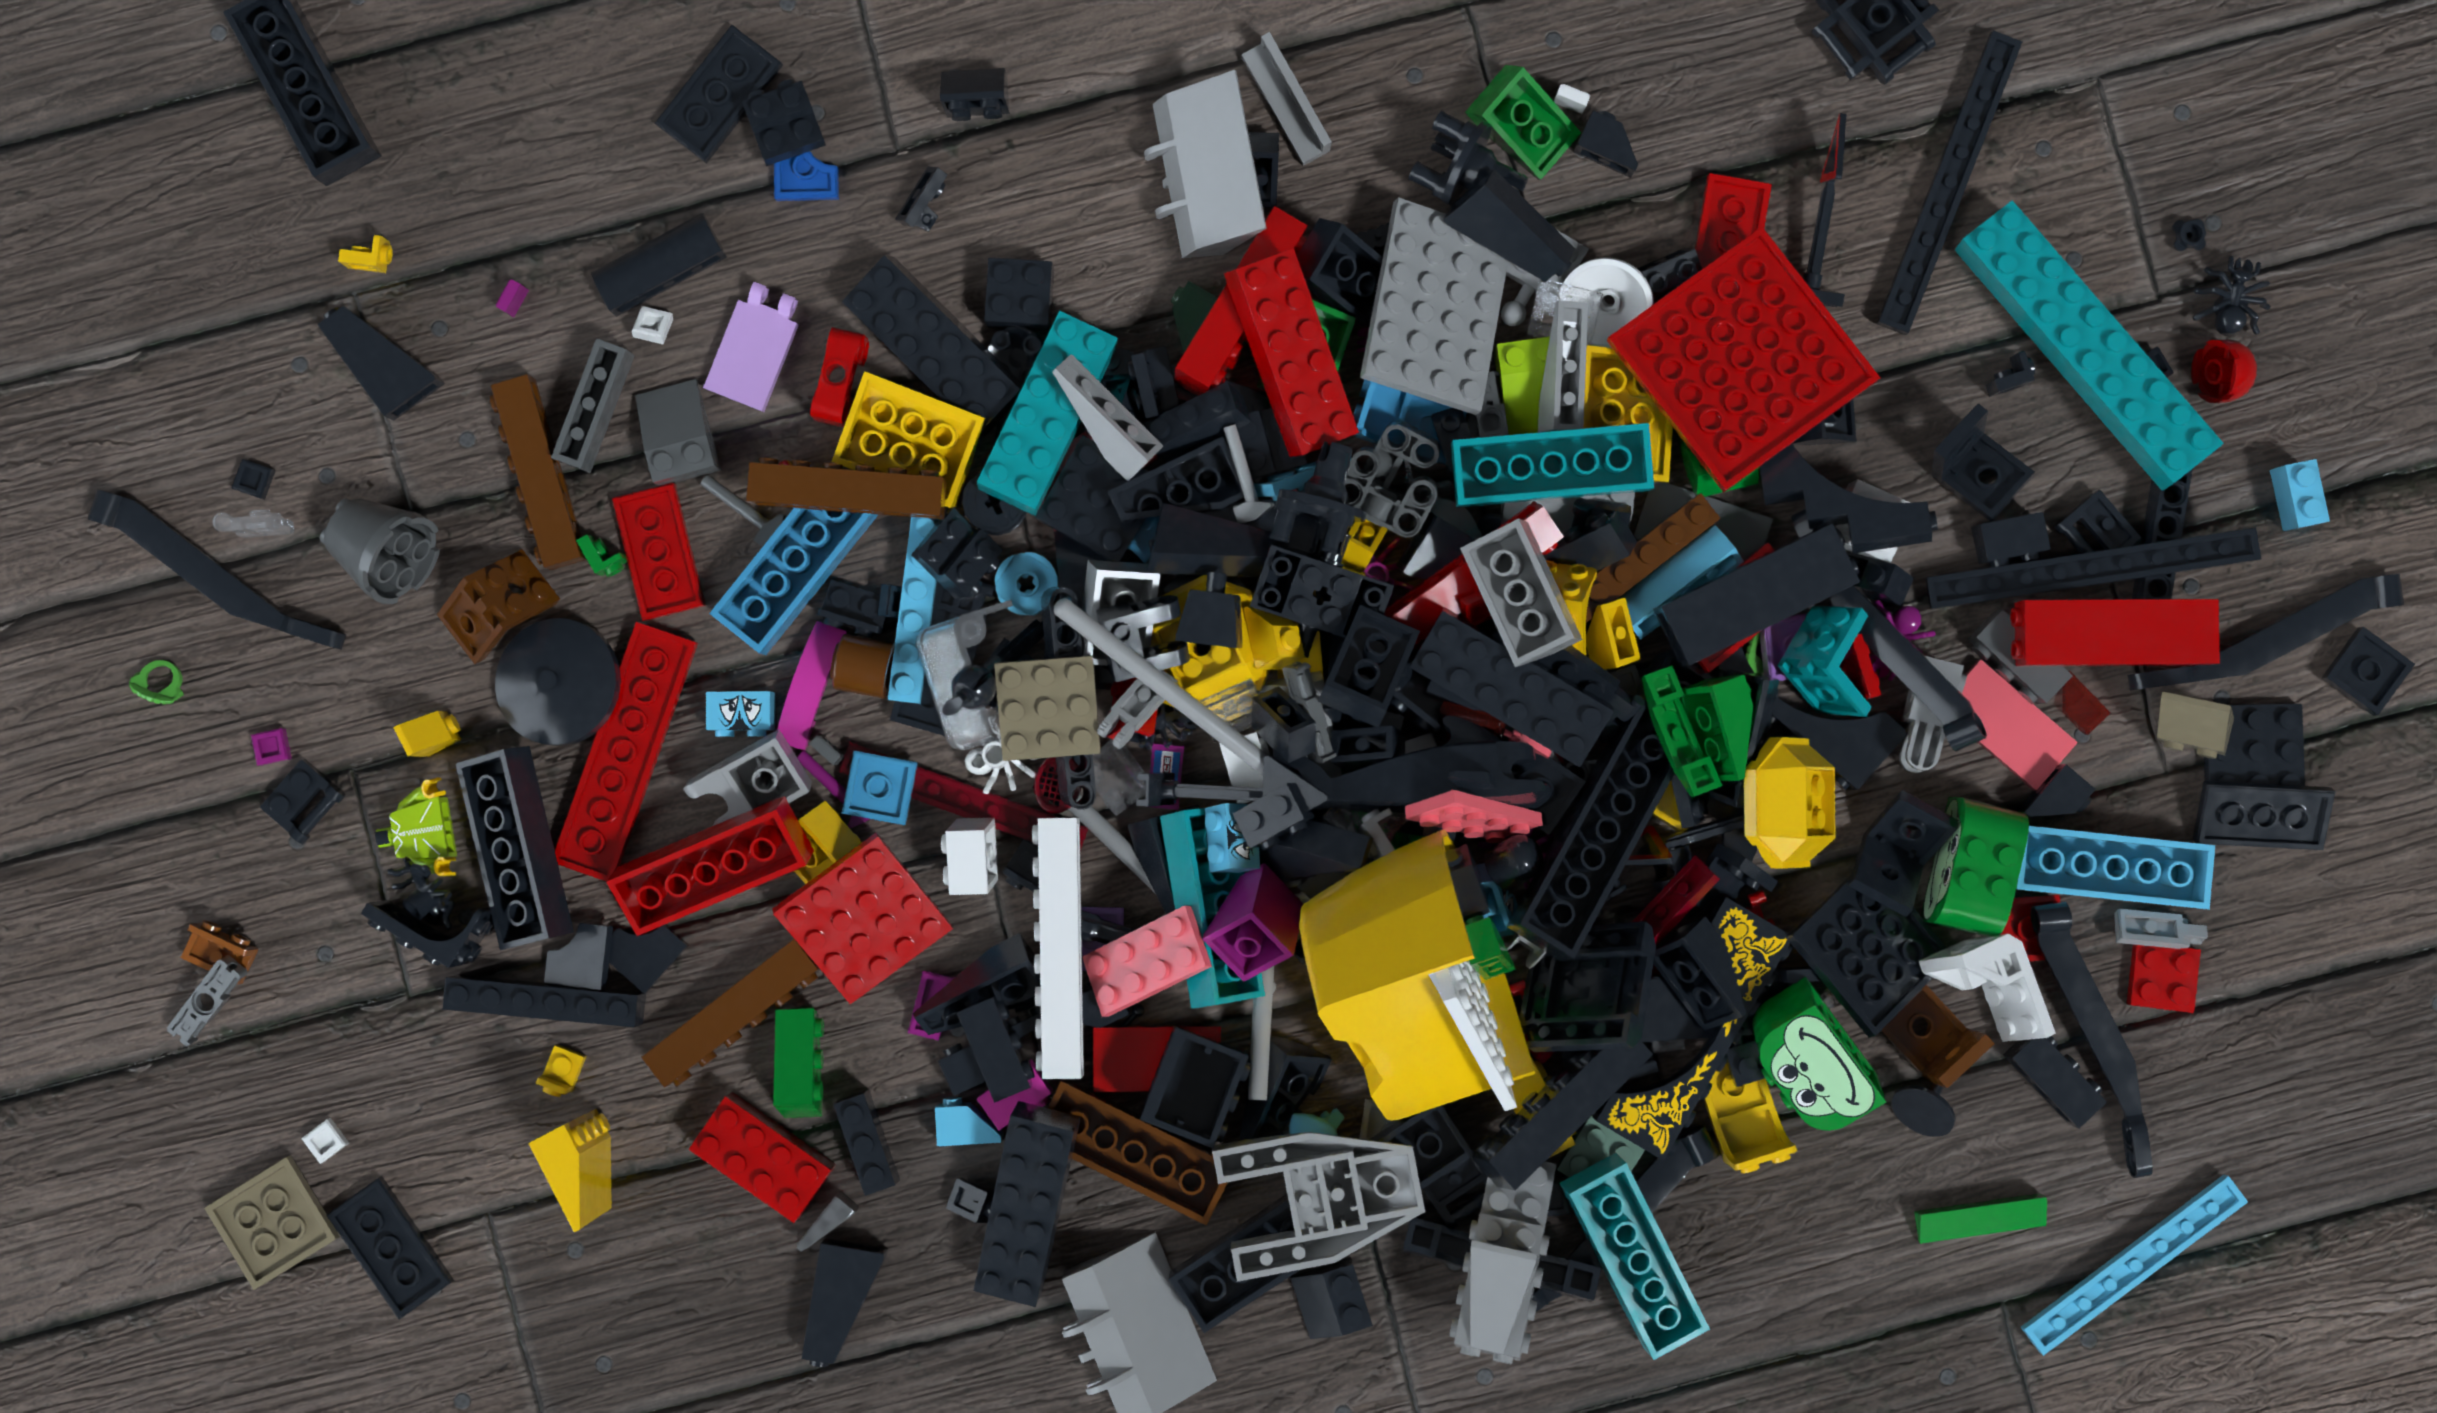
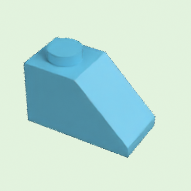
(963, 1124)

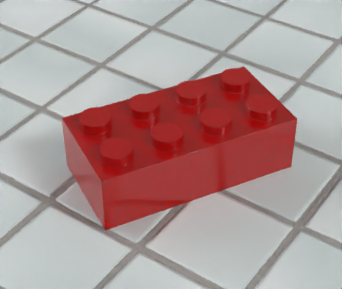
(762, 1157)

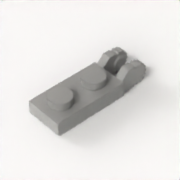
(1133, 709)

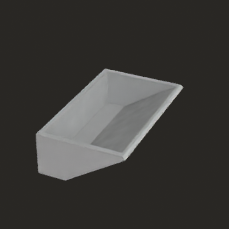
(1208, 166)
(1136, 1329)

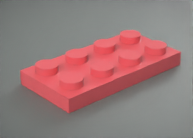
(1473, 816)
(1146, 961)

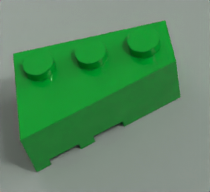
(798, 1063)

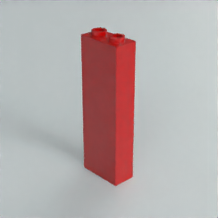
(2116, 632)

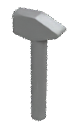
(1252, 508)

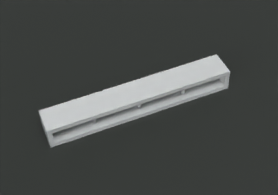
(1059, 948)

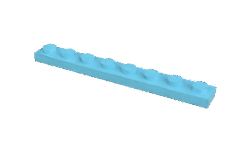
(2134, 1264)

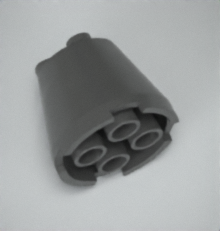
(381, 547)

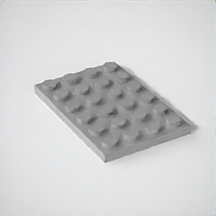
(1434, 310)

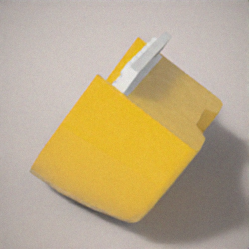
(1400, 987)

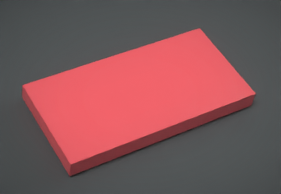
(2015, 729)

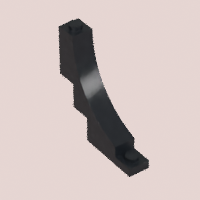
(1870, 521)

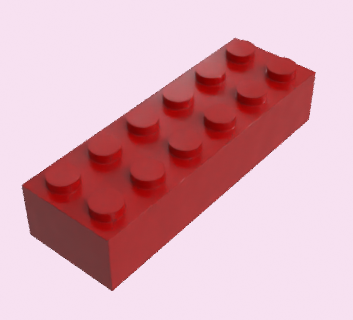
(1222, 334)
(1291, 352)
(710, 866)

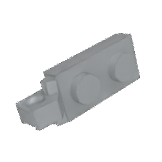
(2156, 929)

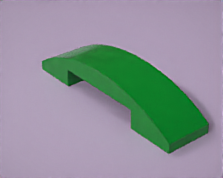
(1676, 733)

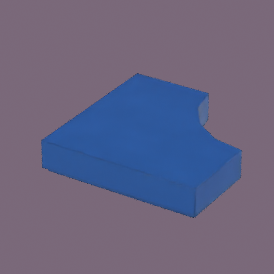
(805, 179)

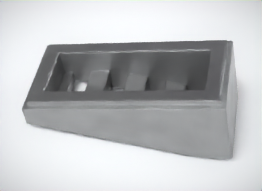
(834, 1214)

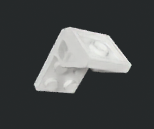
(2006, 979)

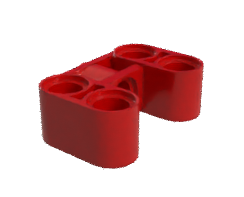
(832, 400)

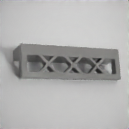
(1287, 100)

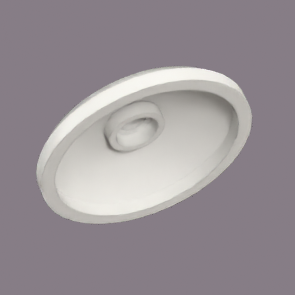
(1620, 281)

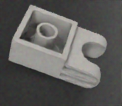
(1925, 731)
(740, 780)

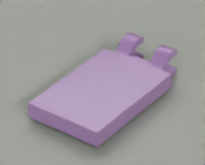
(753, 349)

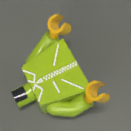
(422, 829)

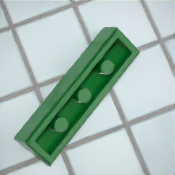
(1981, 1218)

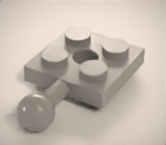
(1514, 312)

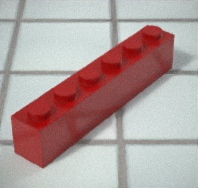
(1455, 581)

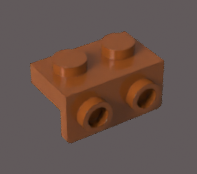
(210, 944)

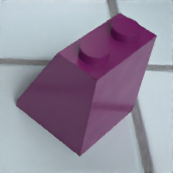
(1255, 924)

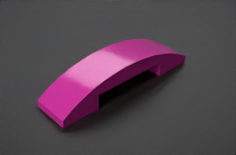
(809, 685)

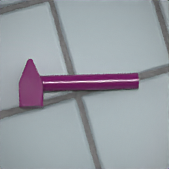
(829, 783)

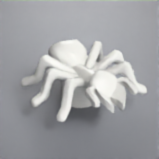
(982, 761)

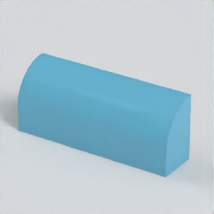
(1689, 568)

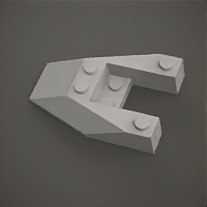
(1337, 1191)

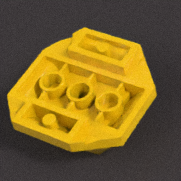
(1222, 665)
(1789, 802)

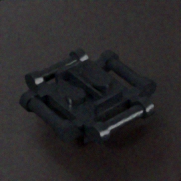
(1874, 30)

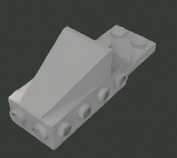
(1504, 1269)

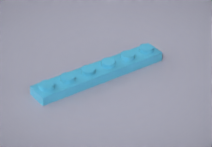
(913, 616)

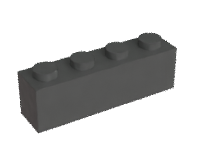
(593, 405)

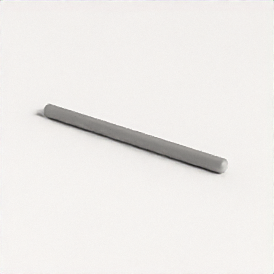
(1160, 683)
(1114, 842)
(1261, 1039)

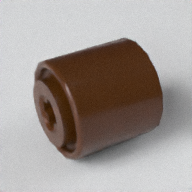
(862, 665)

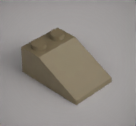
(2194, 725)

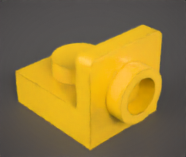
(363, 259)
(561, 1071)

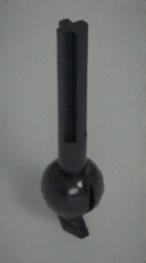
(976, 685)

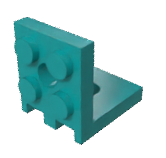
(1815, 659)

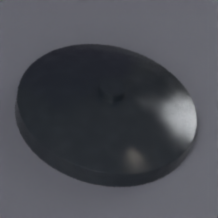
(557, 682)

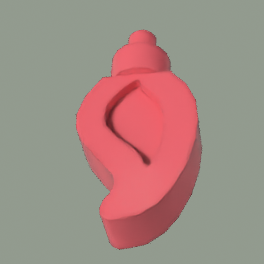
(1519, 737)

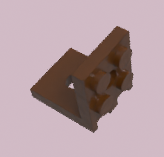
(486, 608)
(1944, 1048)

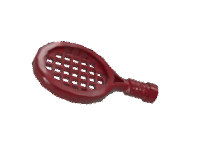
(1039, 793)

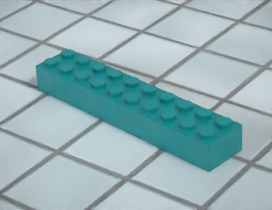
(2088, 346)

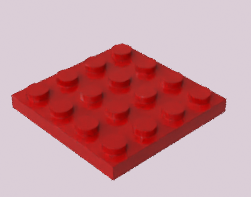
(862, 918)

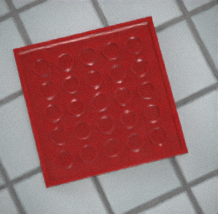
(1743, 359)

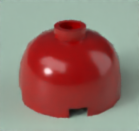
(2223, 370)

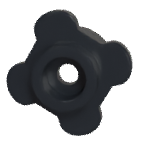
(2197, 230)

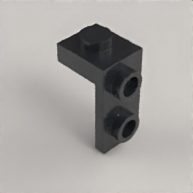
(1450, 426)

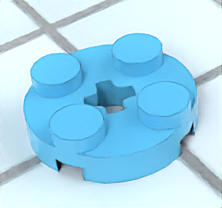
(1022, 566)

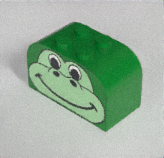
(1977, 868)
(1814, 1059)

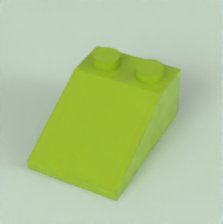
(1520, 381)

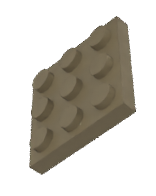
(1047, 708)
(272, 1222)

